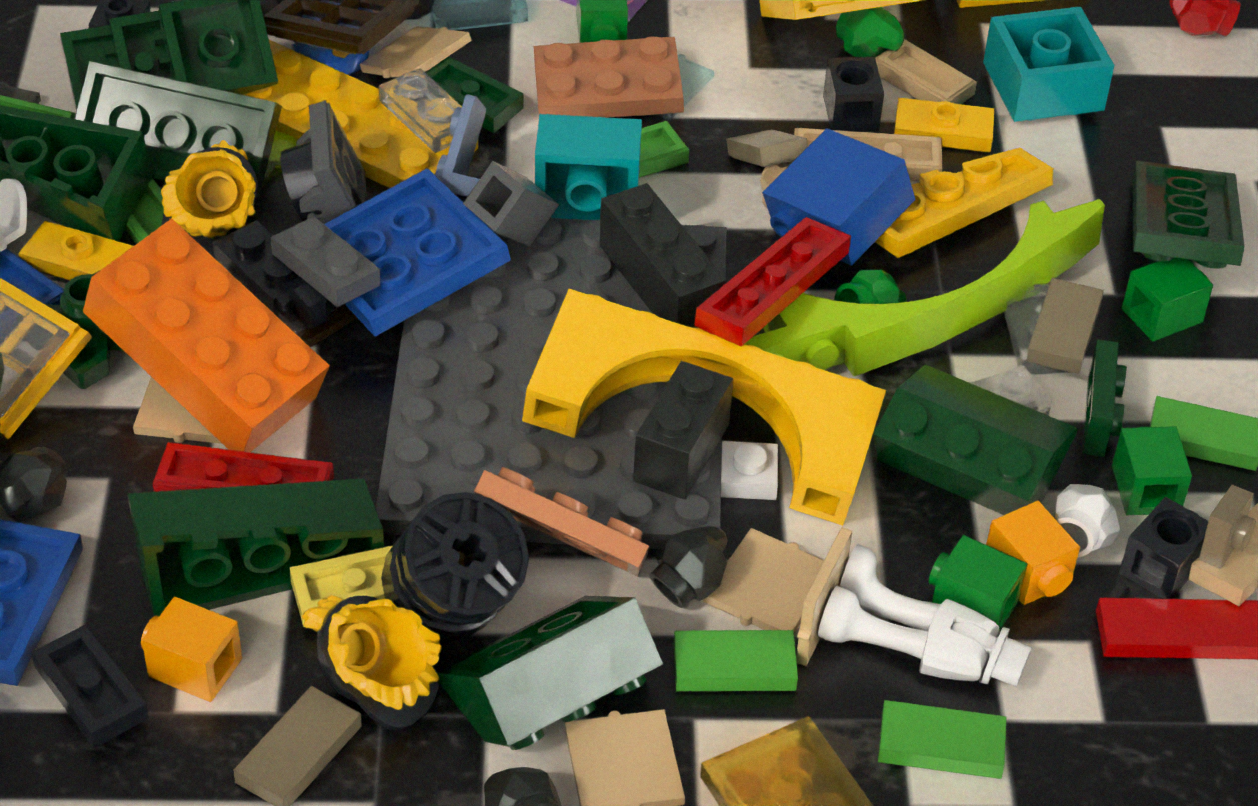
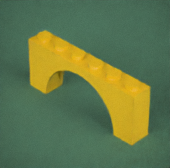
(611, 348)

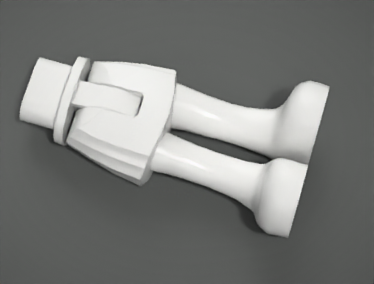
(947, 636)

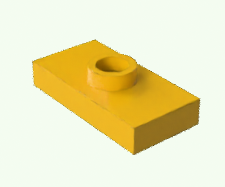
(955, 124)
(69, 251)

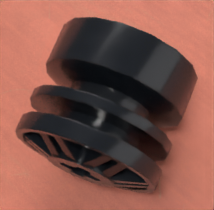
(425, 572)

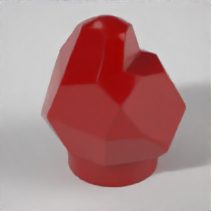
(1205, 16)

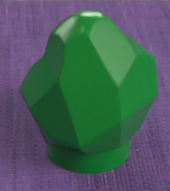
(869, 32)
(871, 288)

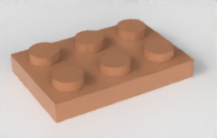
(609, 78)
(565, 520)

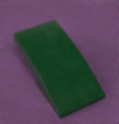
(185, 41)

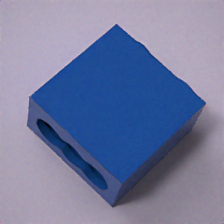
(842, 187)

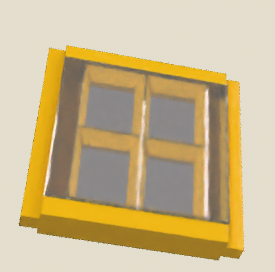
(35, 351)

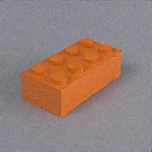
(205, 338)

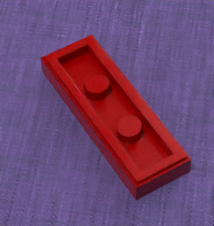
(207, 467)
(1178, 628)

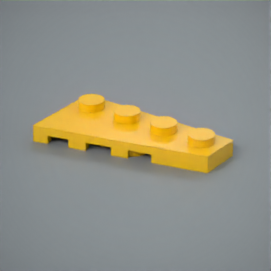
(958, 199)

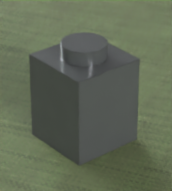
(510, 204)

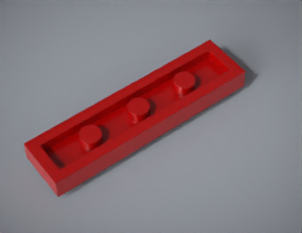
(772, 281)

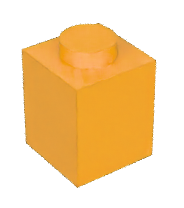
(1042, 543)
(191, 648)

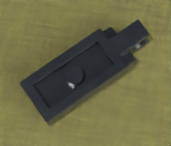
(250, 259)

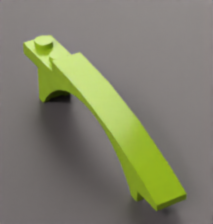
(878, 334)

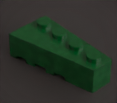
(75, 169)
(242, 539)

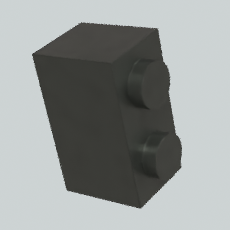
(682, 430)

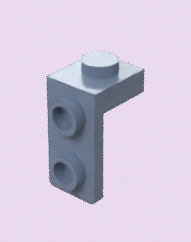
(465, 130)

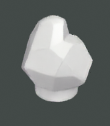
(1087, 517)

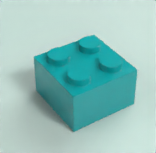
(1048, 64)
(585, 161)

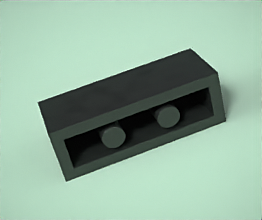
(657, 254)

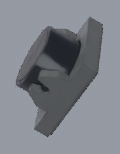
(323, 169)

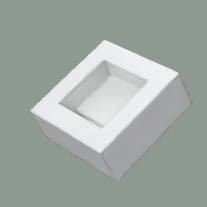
(749, 470)

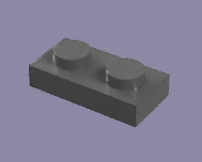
(325, 261)

